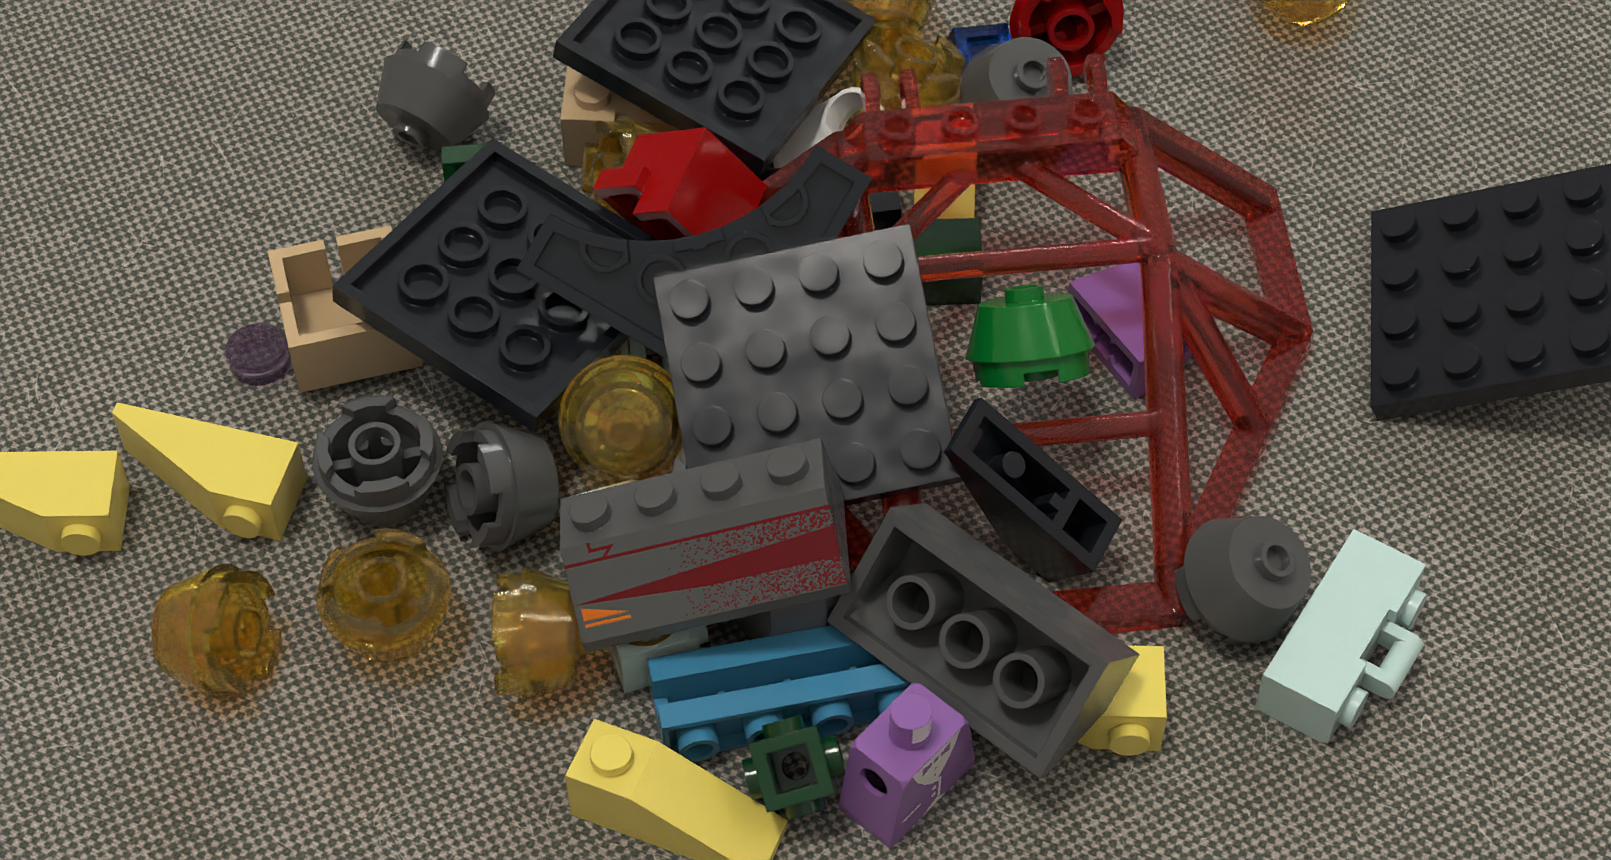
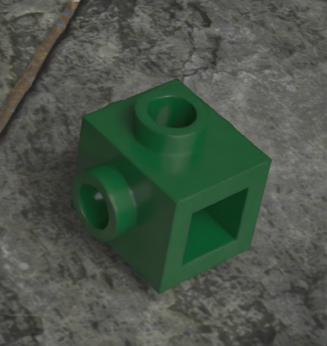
(766, 772)

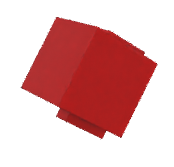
(680, 184)

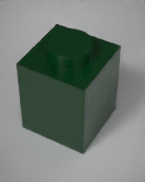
(949, 237)

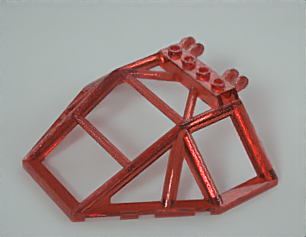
(1086, 135)

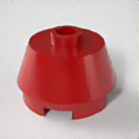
(1070, 26)

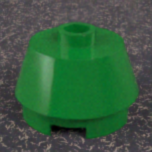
(1028, 338)

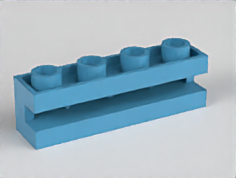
(726, 692)

